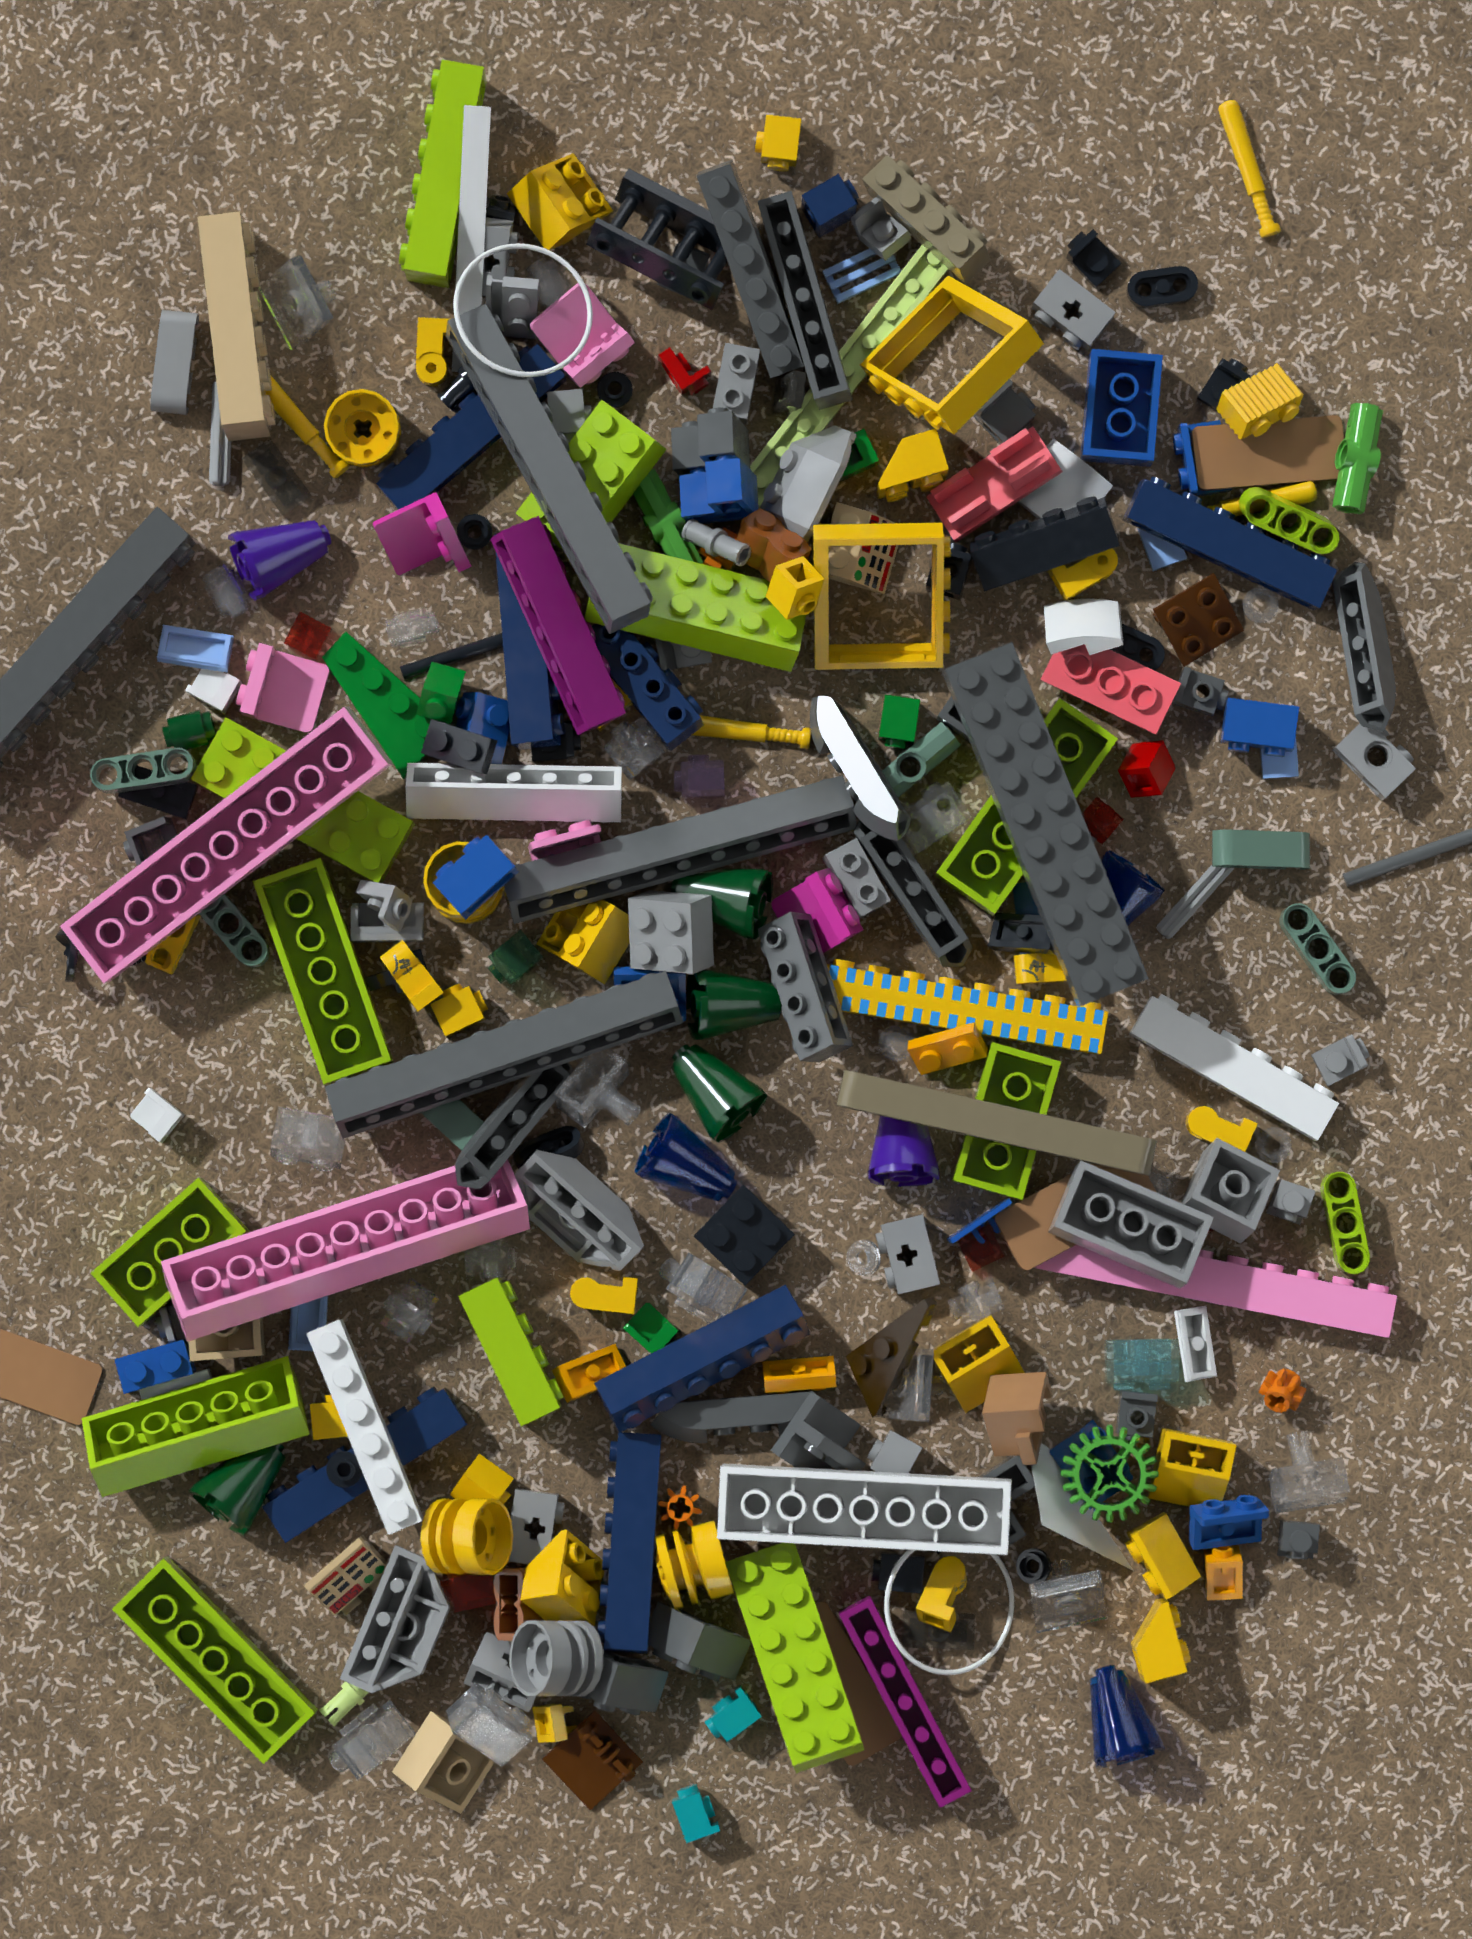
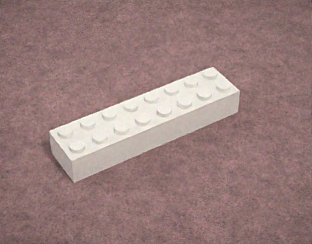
(864, 1509)

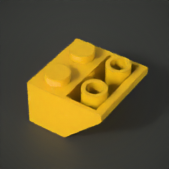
(559, 201)
(915, 460)
(588, 938)
(971, 1358)
(1191, 1468)
(1163, 1556)
(564, 1581)
(1157, 1646)

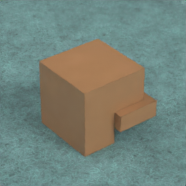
(1016, 1414)

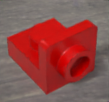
(677, 370)

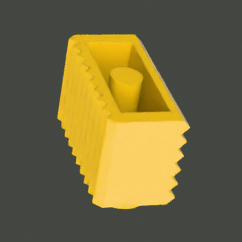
(1260, 402)

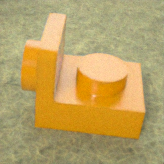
(1223, 1573)

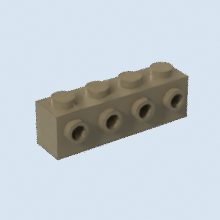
(926, 219)

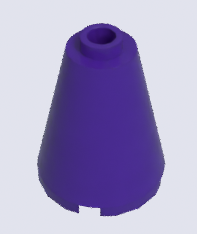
(277, 553)
(902, 1154)

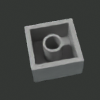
(671, 931)
(1230, 1189)

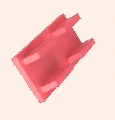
(993, 483)
(1113, 685)

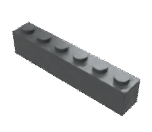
(751, 268)
(805, 300)

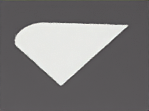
(1064, 1517)

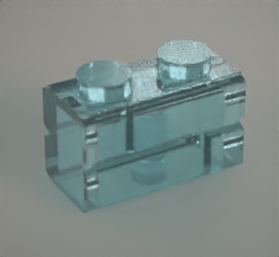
(1141, 1362)

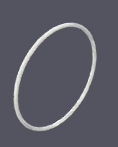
(490, 363)
(941, 1671)

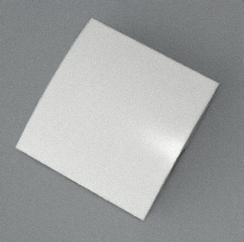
(1069, 487)
(1083, 622)

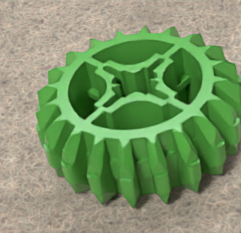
(1134, 1492)

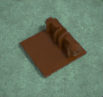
(1198, 619)
(593, 1760)

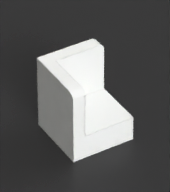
(215, 688)
(156, 1115)

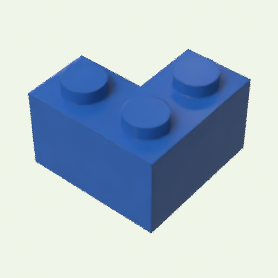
(719, 491)

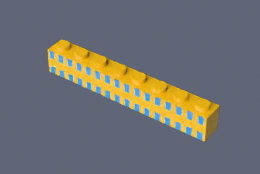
(950, 1006)

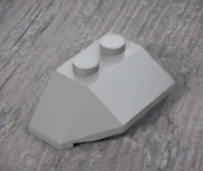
(808, 479)
(578, 1211)
(398, 1625)

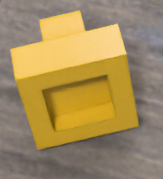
(551, 1723)

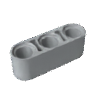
(173, 362)

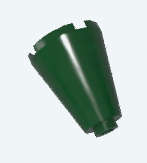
(736, 894)
(728, 1003)
(716, 1091)
(239, 1487)

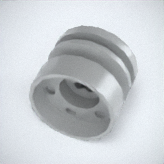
(556, 1658)

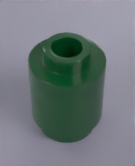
(189, 730)

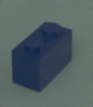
(829, 204)

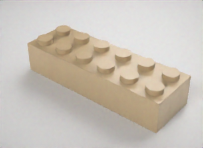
(234, 327)

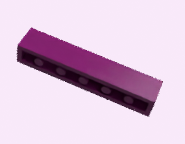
(558, 625)
(904, 1701)

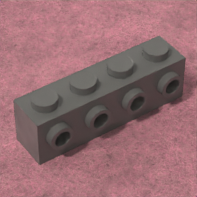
(804, 987)

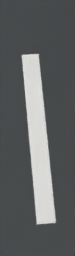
(472, 207)

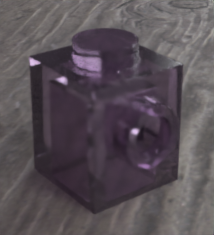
(700, 778)

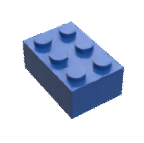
(1121, 407)

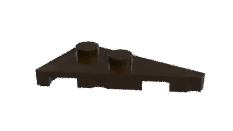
(885, 1356)

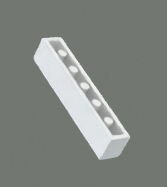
(514, 792)
(1235, 1068)
(365, 1426)

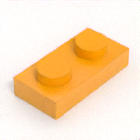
(947, 1048)
(799, 1374)
(579, 1375)

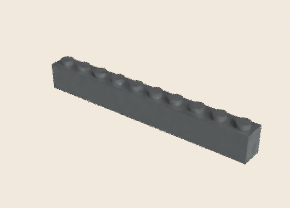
(551, 472)
(679, 849)
(503, 1054)

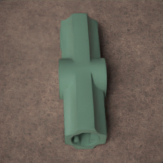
(928, 752)

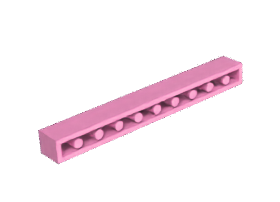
(1250, 1289)

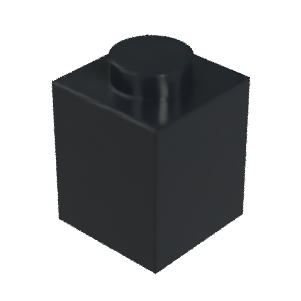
(909, 1576)

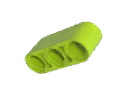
(1278, 507)
(1356, 1237)

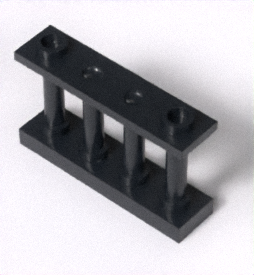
(668, 211)

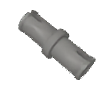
(716, 542)

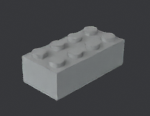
(1130, 1224)

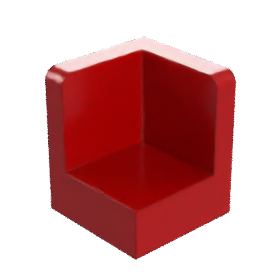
(1147, 769)

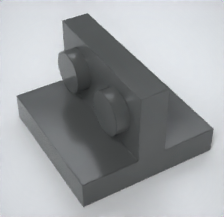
(818, 1437)

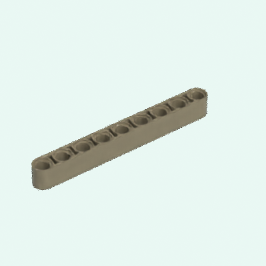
(996, 1122)

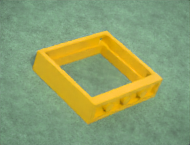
(923, 326)
(887, 655)

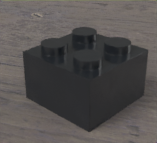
(744, 1235)

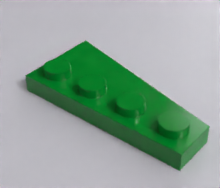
(381, 701)

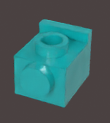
(732, 1715)
(694, 1813)

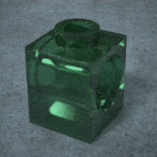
(514, 958)

